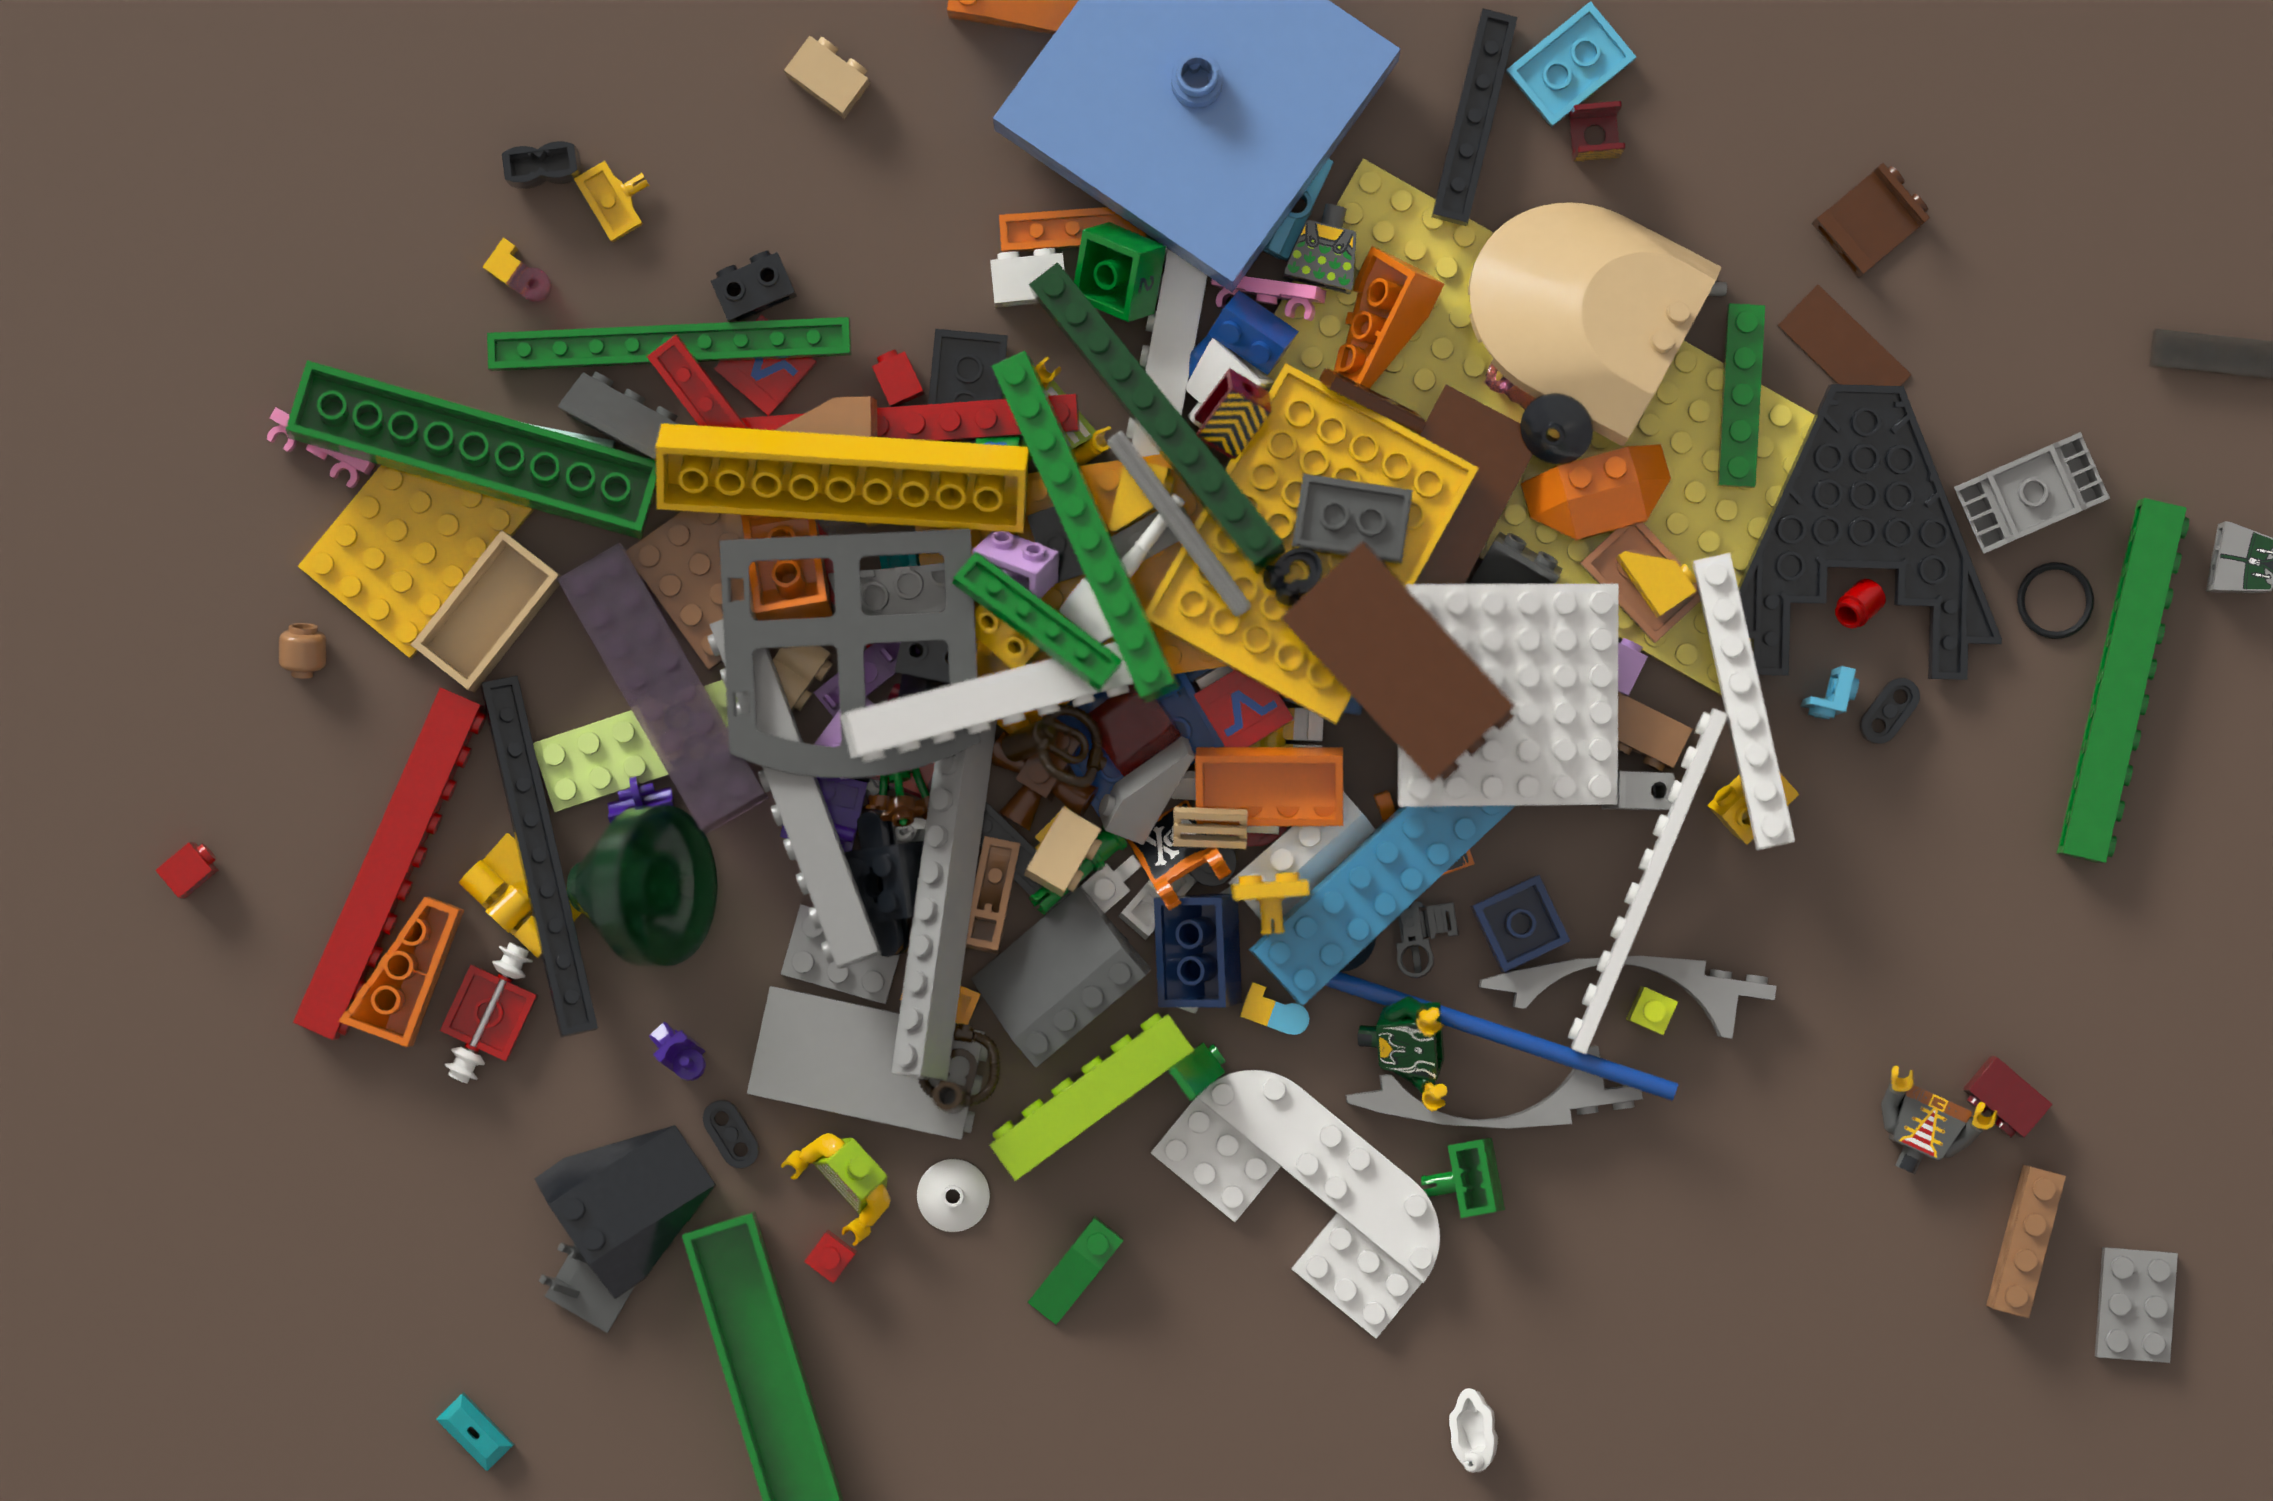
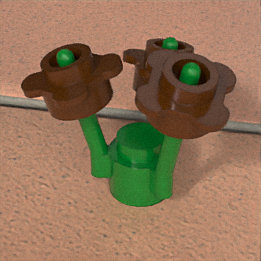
(902, 808)

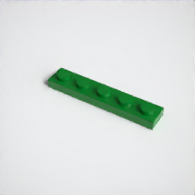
(1741, 395)
(1037, 621)

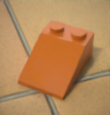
(787, 586)

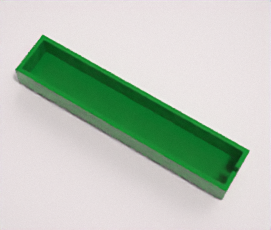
(761, 1361)

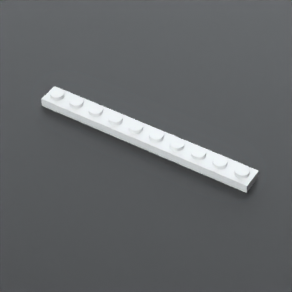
(1652, 865)

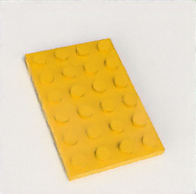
(406, 549)

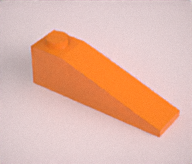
(1021, 14)
(1387, 313)

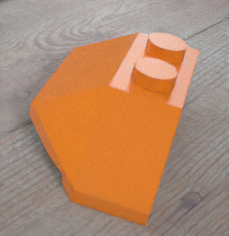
(1598, 491)

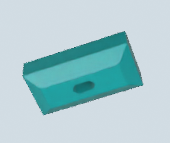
(492, 1441)

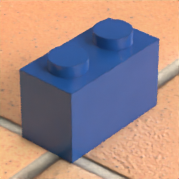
(1253, 332)

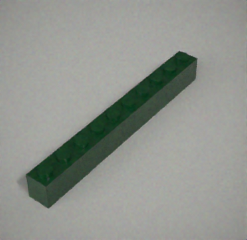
(1157, 418)

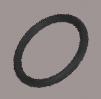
(2088, 592)

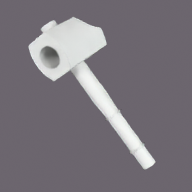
(1082, 605)

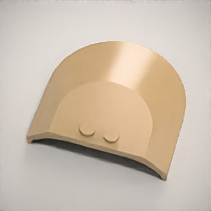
(1586, 308)

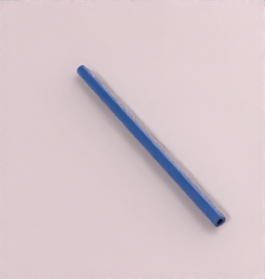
(1514, 1039)

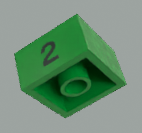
(1119, 271)

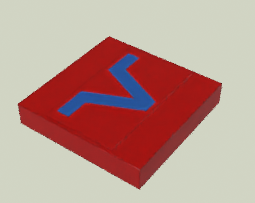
(766, 380)
(1242, 709)

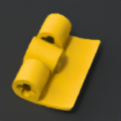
(501, 889)

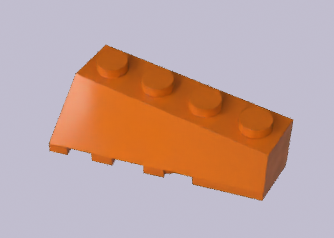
(406, 976)

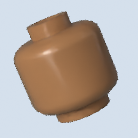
(302, 650)

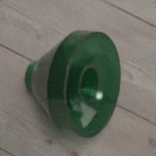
(648, 886)

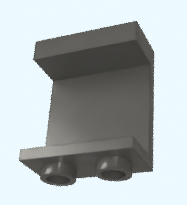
(1513, 563)

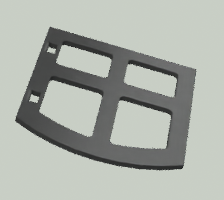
(849, 633)

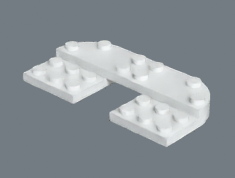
(1384, 1222)

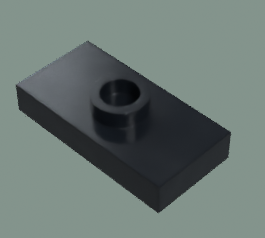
(1049, 532)

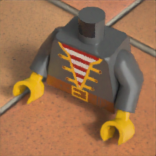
(1928, 1122)

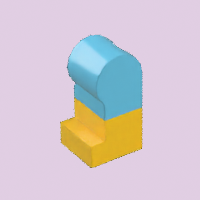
(1287, 1018)

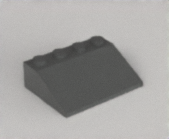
(1059, 976)

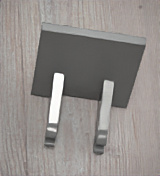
(582, 1291)

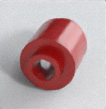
(1860, 603)

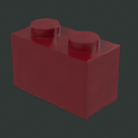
(2004, 1091)

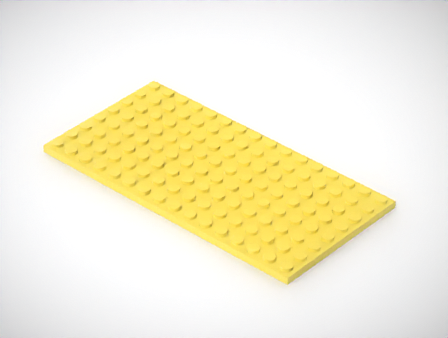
(1684, 415)

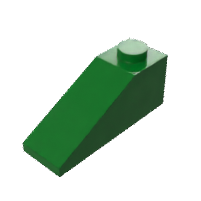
(1198, 1069)
(1075, 1270)

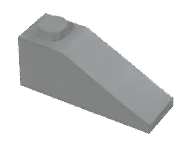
(1144, 793)

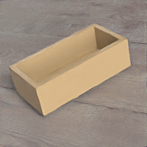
(487, 611)

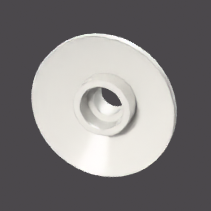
(967, 1181)

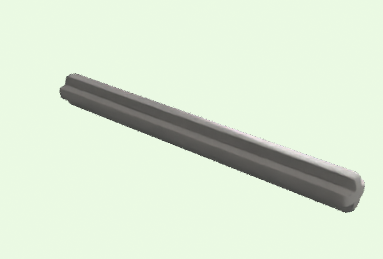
(1179, 523)

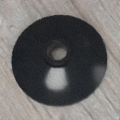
(1565, 416)

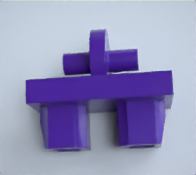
(639, 796)
(678, 1052)

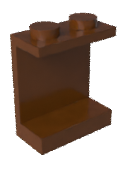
(1872, 219)

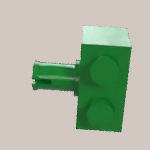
(1472, 1178)

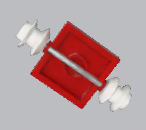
(488, 1012)

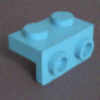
(1840, 690)

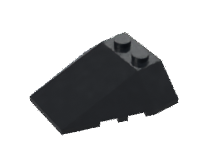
(627, 1202)

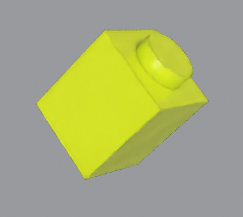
(1651, 1010)

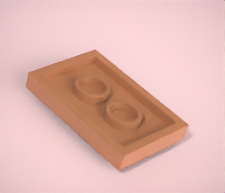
(1605, 569)

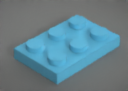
(1571, 64)

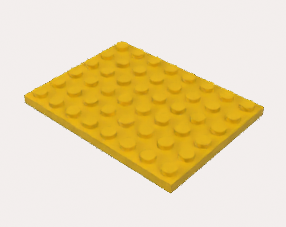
(1318, 436)

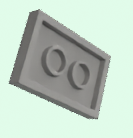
(808, 963)
(2136, 1304)

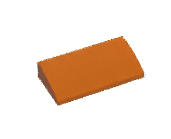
(1273, 783)

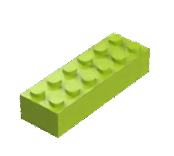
(1091, 1096)

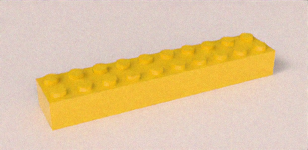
(841, 478)

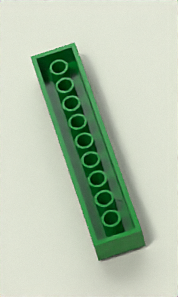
(473, 449)

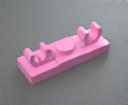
(1270, 291)
(347, 462)

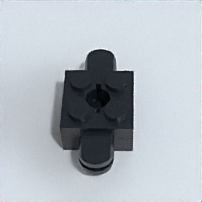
(898, 879)

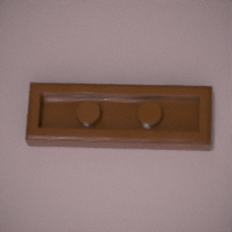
(1372, 400)

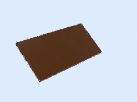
(1840, 343)

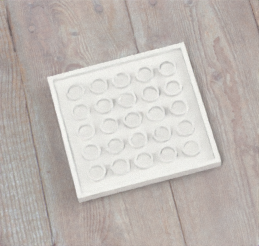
(1559, 664)

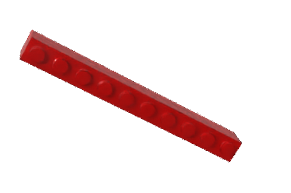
(390, 861)

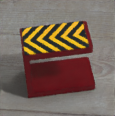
(1599, 114)
(1232, 413)

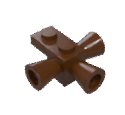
(1040, 784)

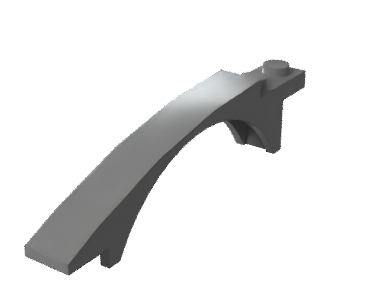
(1714, 993)
(1577, 1091)

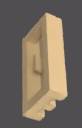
(1210, 841)

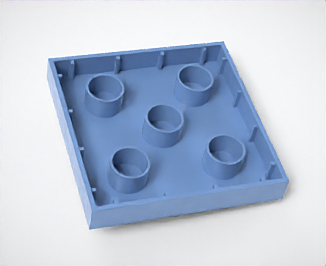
(1198, 113)

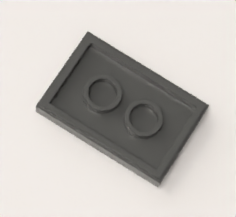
(1343, 513)

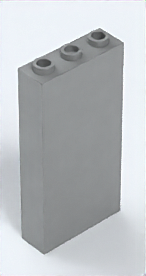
(842, 1060)

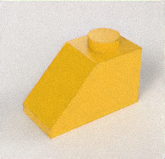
(1130, 500)
(1658, 580)

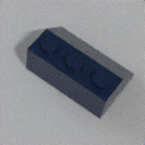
(1198, 952)

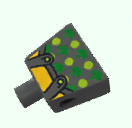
(1324, 253)

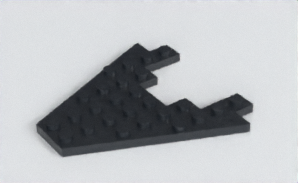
(1865, 500)

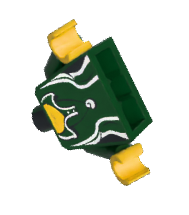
(1410, 1045)

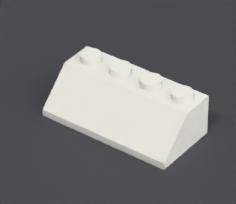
(1310, 852)

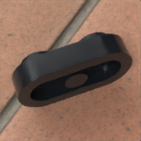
(1888, 711)
(729, 1135)

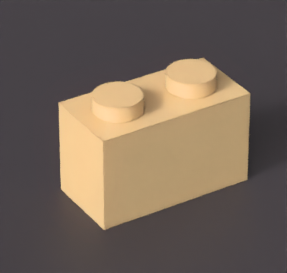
(827, 75)
(1063, 852)

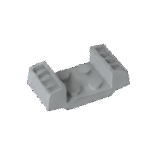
(2031, 492)

